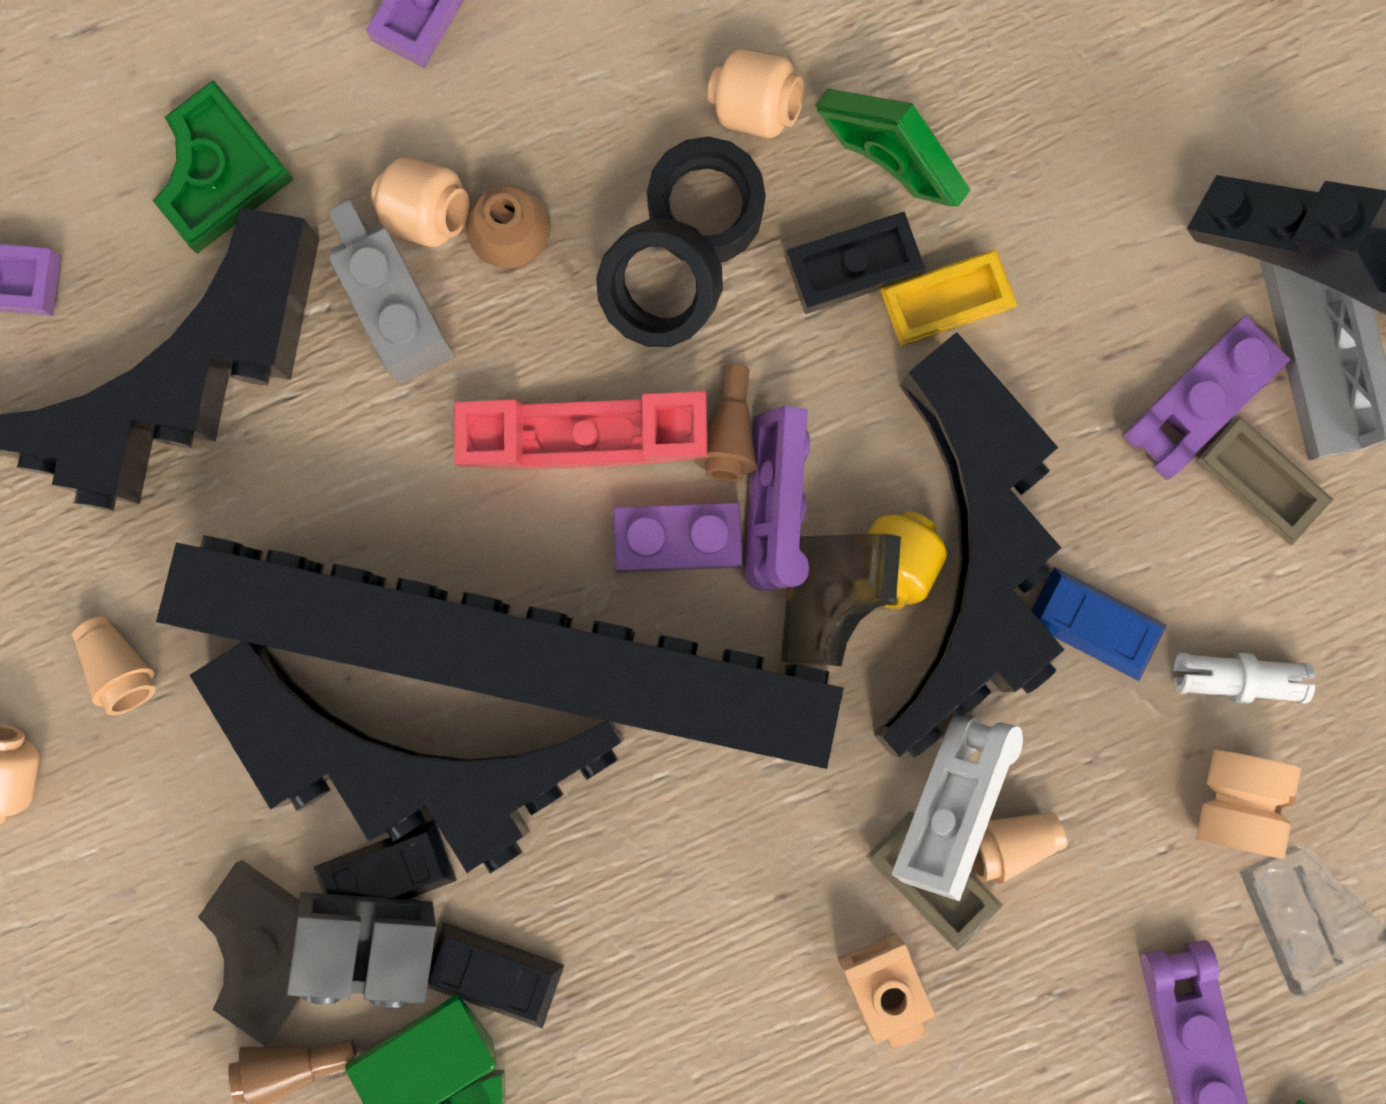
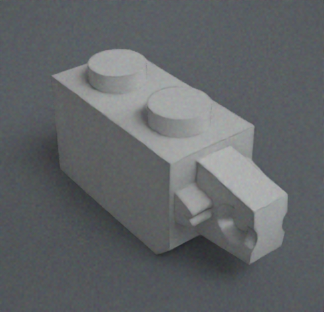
(386, 297)

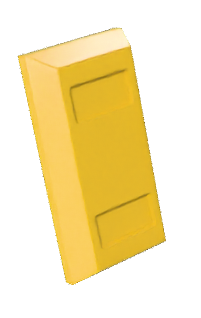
(948, 297)

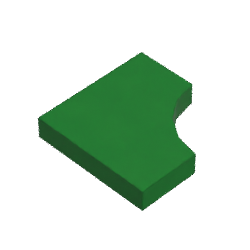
(896, 140)
(216, 168)

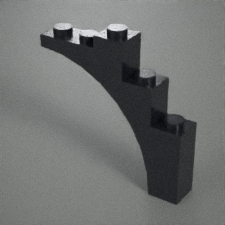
(1322, 235)
(178, 392)
(991, 633)
(297, 745)

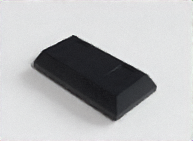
(390, 868)
(493, 975)

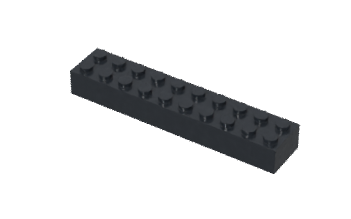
(487, 651)

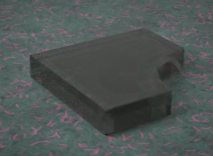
(843, 586)
(256, 936)

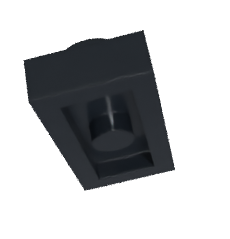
(854, 262)

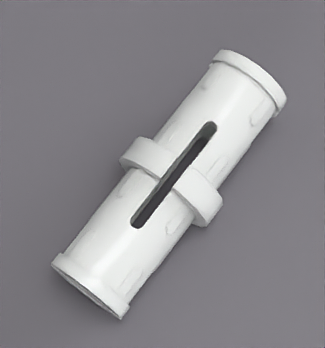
(1244, 678)

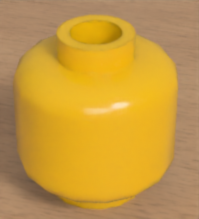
(920, 554)

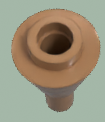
(729, 431)
(275, 1072)

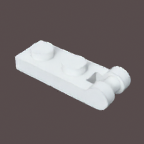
(957, 805)

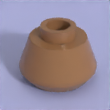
(520, 231)

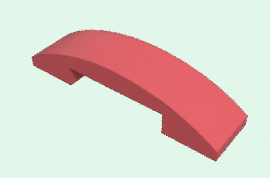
(581, 433)

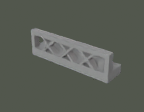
(1326, 376)

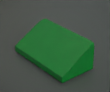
(425, 1058)

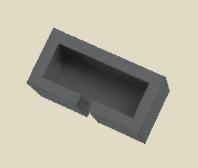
(361, 949)

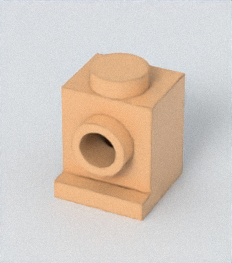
(874, 971)

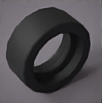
(717, 156)
(627, 314)

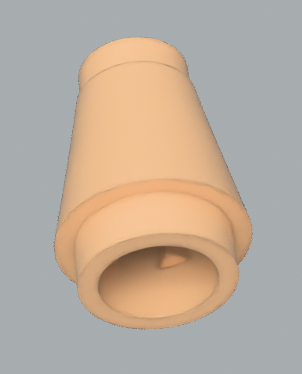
(112, 668)
(1017, 844)

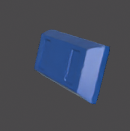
(1098, 623)

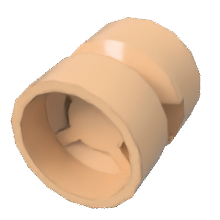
(1248, 803)

